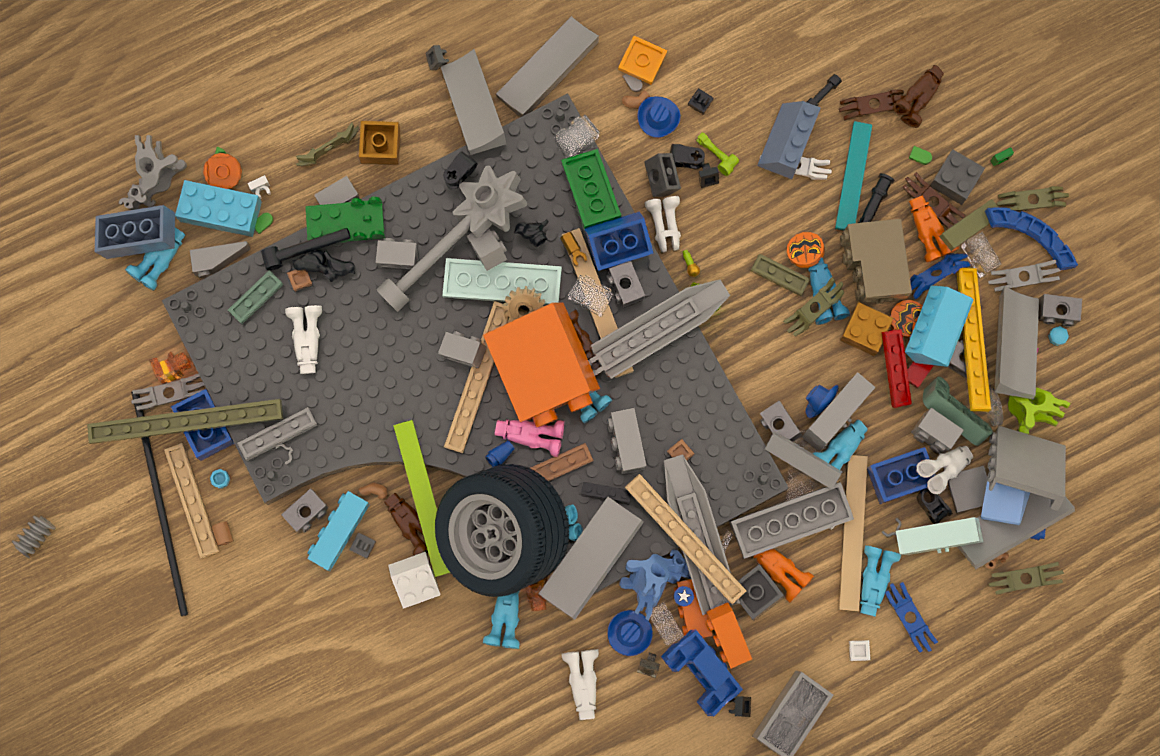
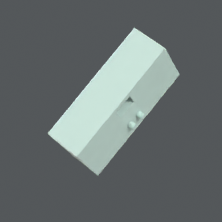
(939, 536)

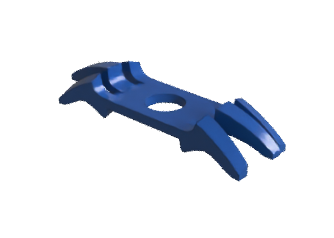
(948, 265)
(913, 629)

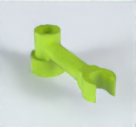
(727, 164)

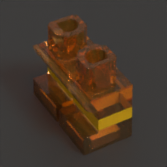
(170, 368)

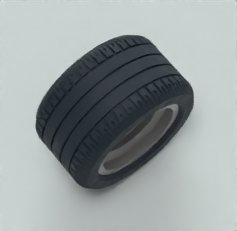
(480, 539)

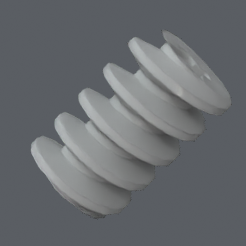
(32, 535)

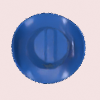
(658, 116)
(819, 399)
(629, 633)

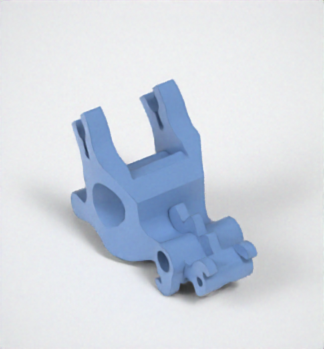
(651, 577)

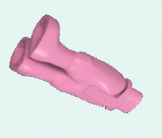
(527, 434)

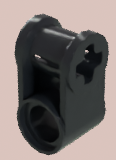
(685, 155)
(461, 168)
(934, 507)

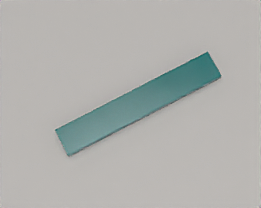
(853, 175)

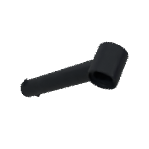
(273, 257)

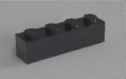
(602, 492)

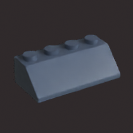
(789, 138)

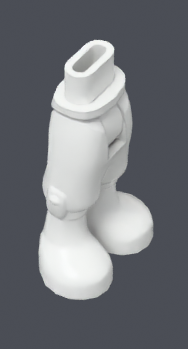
(305, 341)
(952, 462)
(583, 685)

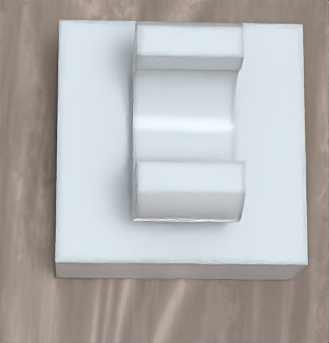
(258, 185)

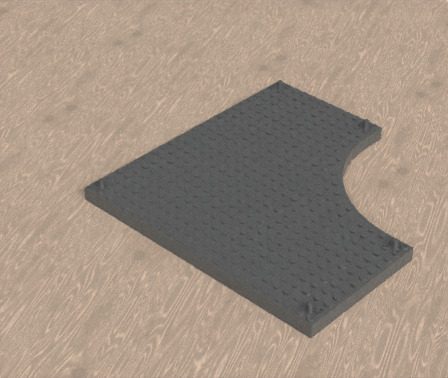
(387, 368)

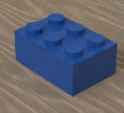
(619, 241)
(206, 441)
(898, 476)

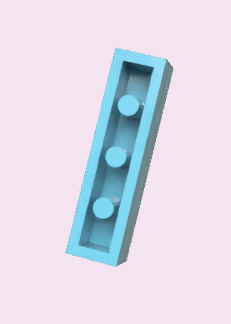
(338, 531)

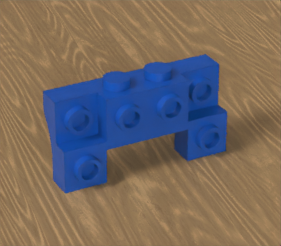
(707, 668)

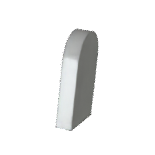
(634, 83)

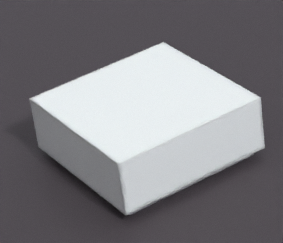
(859, 650)

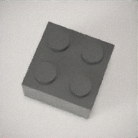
(957, 177)
(760, 592)

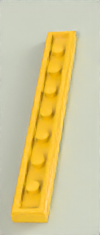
(974, 343)

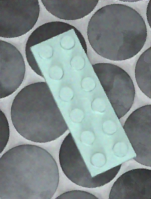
(472, 281)

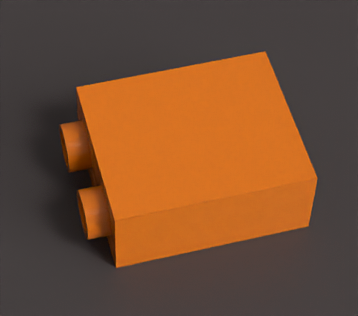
(542, 364)

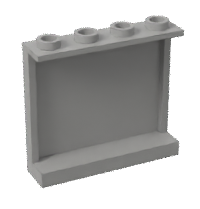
(1027, 464)

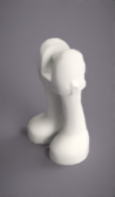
(669, 205)

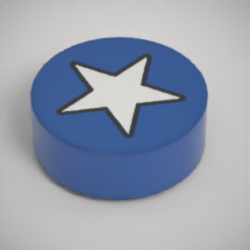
(683, 596)

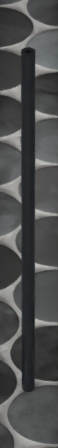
(162, 517)

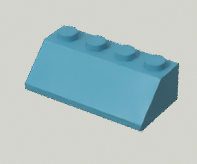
(938, 326)

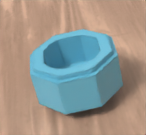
(1058, 336)
(220, 478)

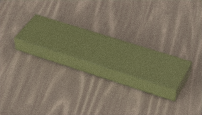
(967, 227)

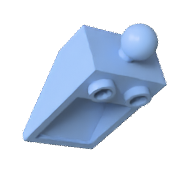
(1004, 504)

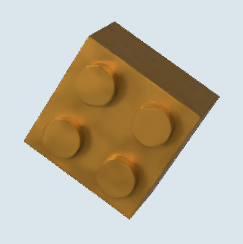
(379, 142)
(865, 329)

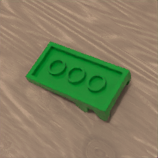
(591, 188)
(361, 218)

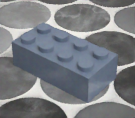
(135, 232)

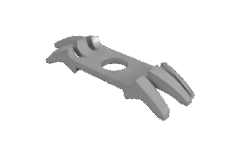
(1034, 271)
(156, 393)

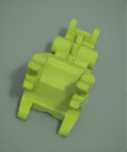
(1036, 410)

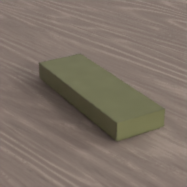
(780, 274)

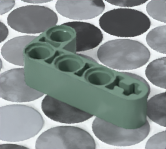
(937, 397)

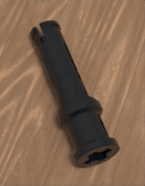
(879, 193)

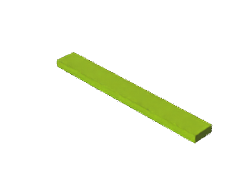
(421, 490)

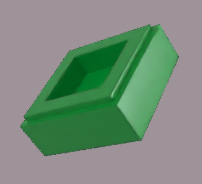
(1002, 156)

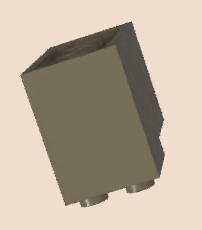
(879, 261)

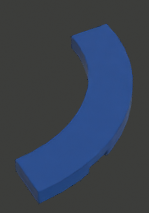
(1037, 230)

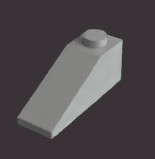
(213, 259)

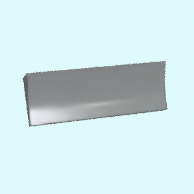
(547, 67)
(473, 104)
(1016, 344)
(791, 520)
(1001, 536)
(591, 558)

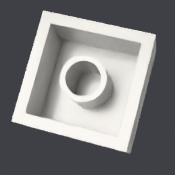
(414, 580)

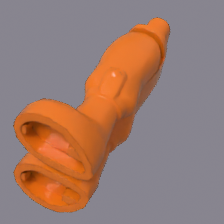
(928, 226)
(777, 565)

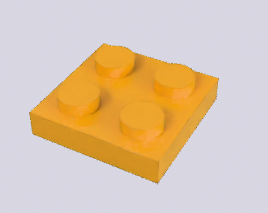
(642, 60)

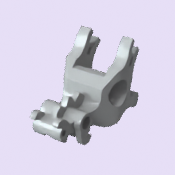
(155, 173)

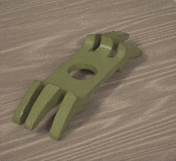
(342, 137)
(1044, 198)
(806, 316)
(1037, 578)

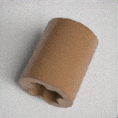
(222, 533)

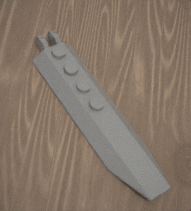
(657, 327)
(690, 503)

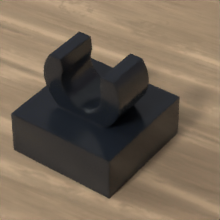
(700, 101)
(708, 176)
(742, 706)

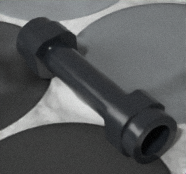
(832, 83)

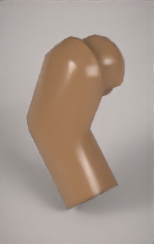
(635, 102)
(374, 488)
(991, 565)

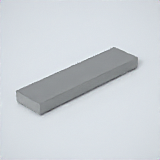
(277, 434)
(803, 460)

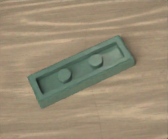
(255, 297)

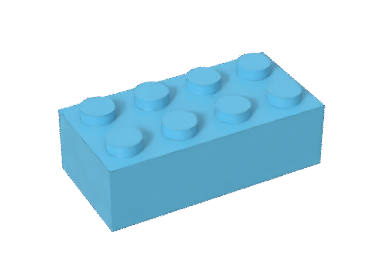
(218, 208)

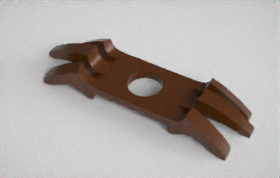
(863, 106)
(944, 206)

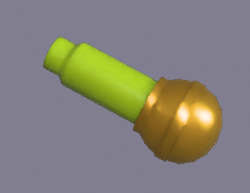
(692, 269)

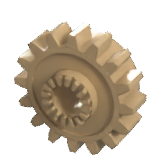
(522, 297)

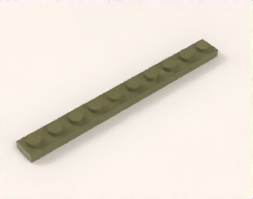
(185, 421)

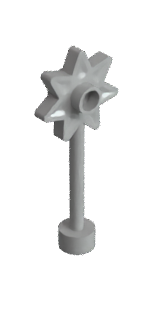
(485, 205)

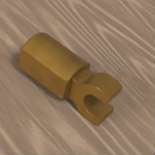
(572, 247)

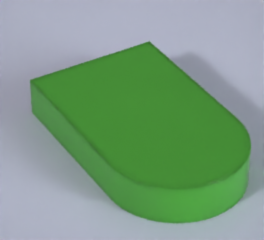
(920, 155)
(263, 222)

